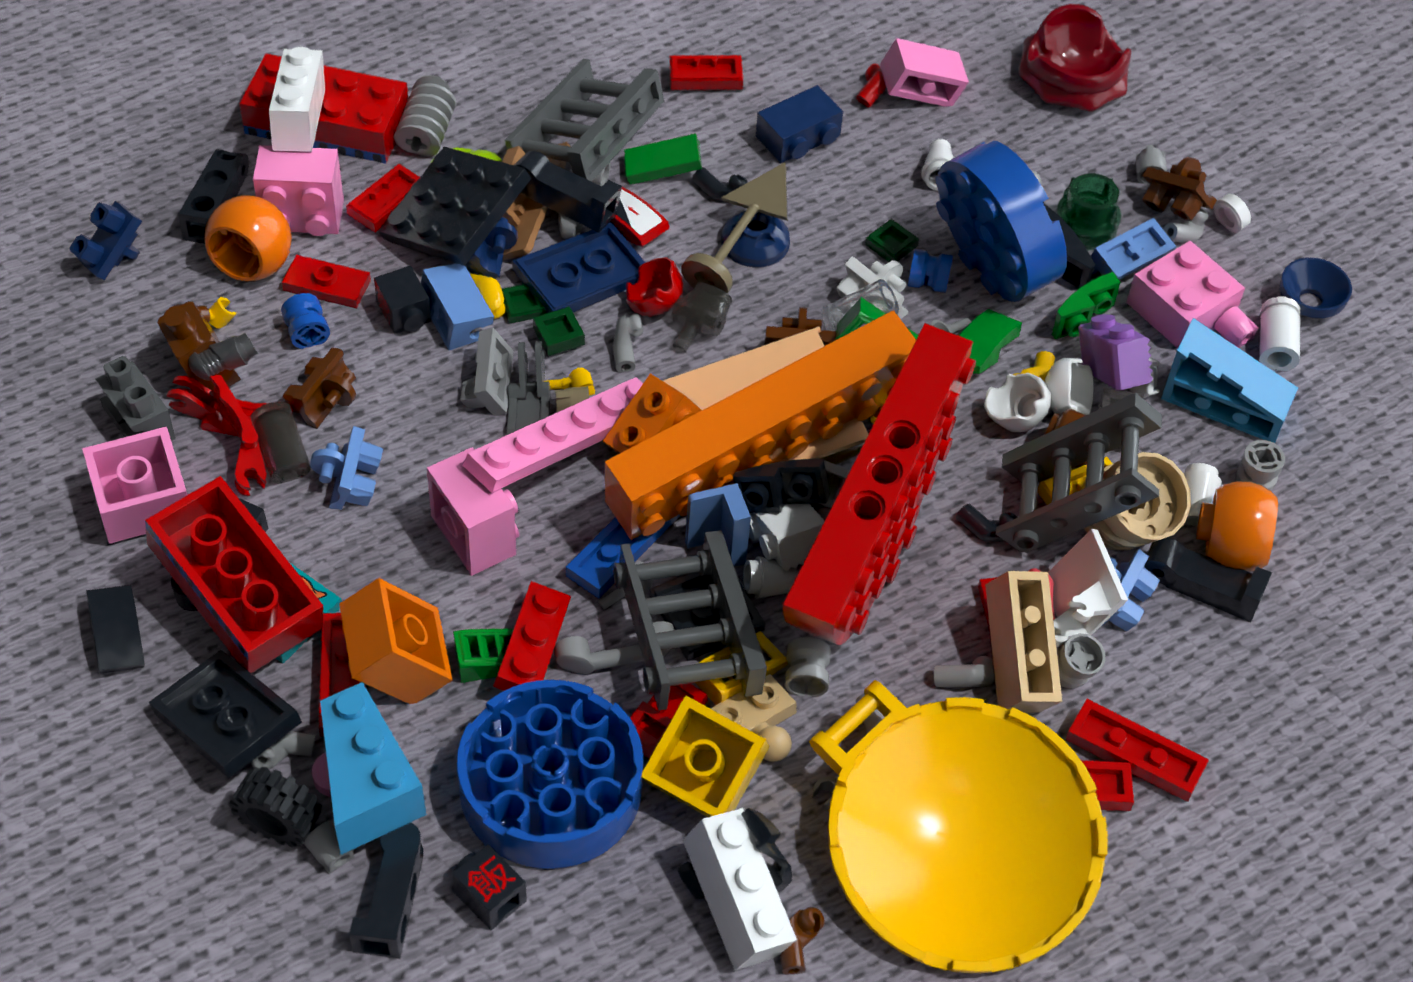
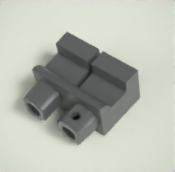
(132, 400)

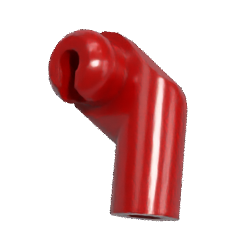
(874, 86)

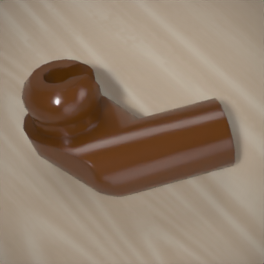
(805, 926)

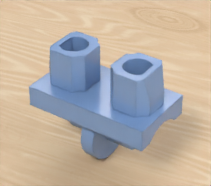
(354, 455)
(1135, 581)

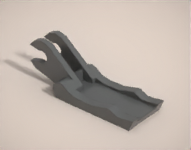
(529, 400)

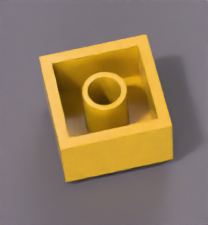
(705, 759)

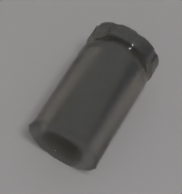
(280, 442)

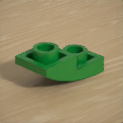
(1094, 297)
(989, 334)

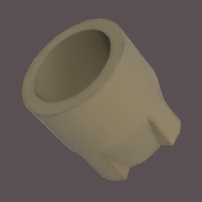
(570, 397)

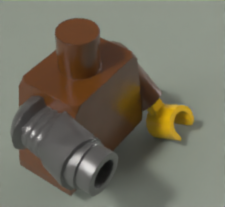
(198, 346)

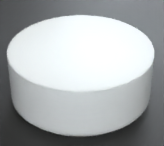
(1232, 213)

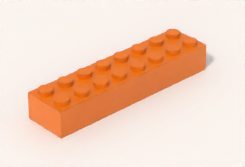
(757, 425)

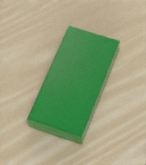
(663, 159)

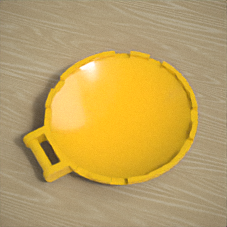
(962, 830)

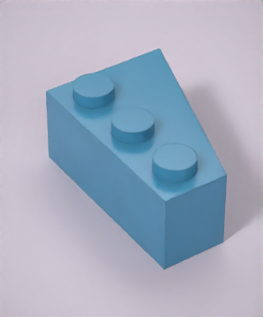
(367, 771)

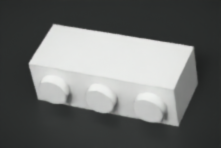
(297, 100)
(739, 889)

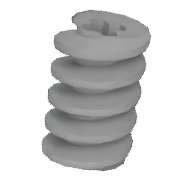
(425, 116)

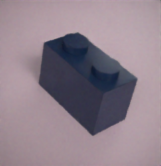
(799, 124)

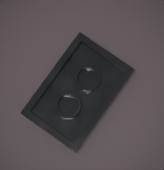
(225, 713)

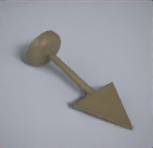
(763, 195)

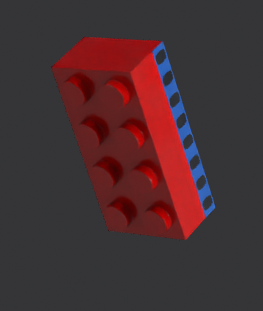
(355, 115)
(234, 574)

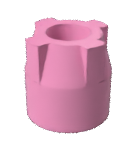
(1236, 327)

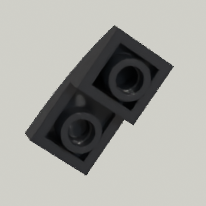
(781, 483)
(115, 629)

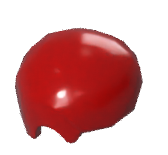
(656, 288)

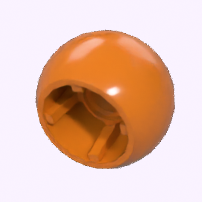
(247, 238)
(1239, 525)

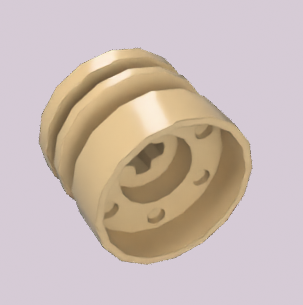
(1151, 519)

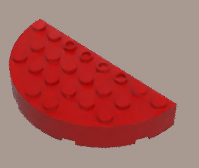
(882, 492)

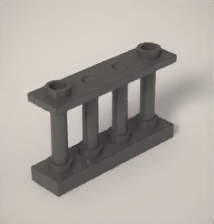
(602, 139)
(1068, 447)
(723, 594)

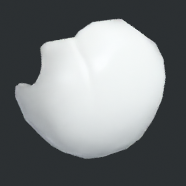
(1070, 386)
(1019, 402)

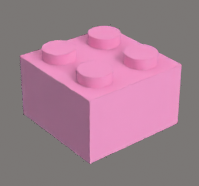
(302, 187)
(1183, 288)
(134, 481)
(470, 516)

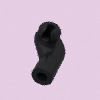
(713, 187)
(981, 526)

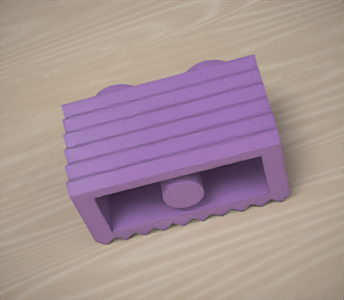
(1115, 352)

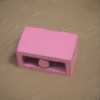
(923, 73)

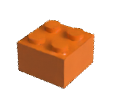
(395, 642)

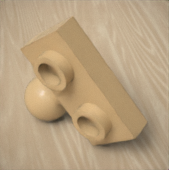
(762, 714)

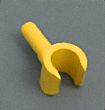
(577, 378)

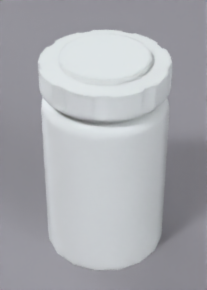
(1280, 334)

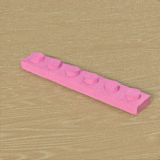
(550, 438)

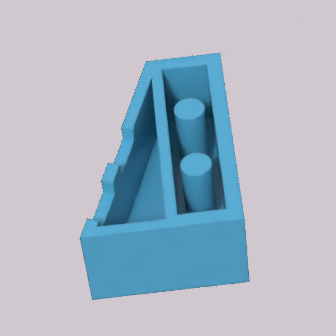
(1227, 384)

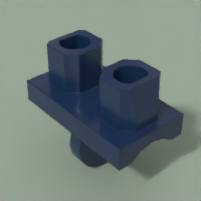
(110, 241)
(490, 253)

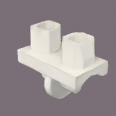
(861, 276)

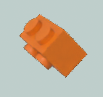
(649, 413)

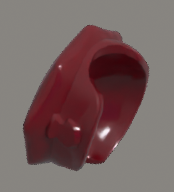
(1074, 60)

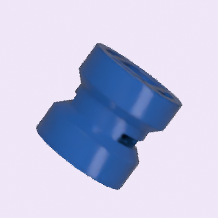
(930, 270)
(305, 320)

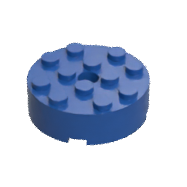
(1001, 221)
(508, 781)

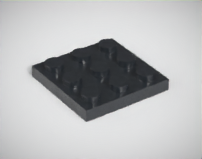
(454, 205)

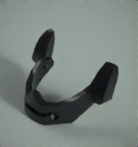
(766, 835)

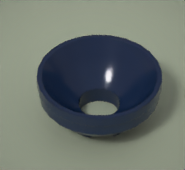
(758, 247)
(1320, 279)

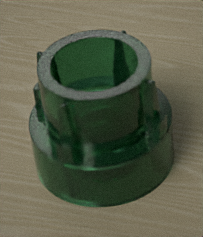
(1091, 209)

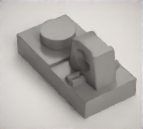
(492, 376)

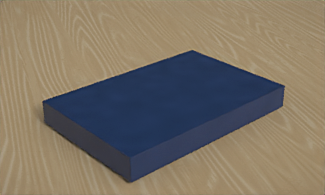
(580, 269)

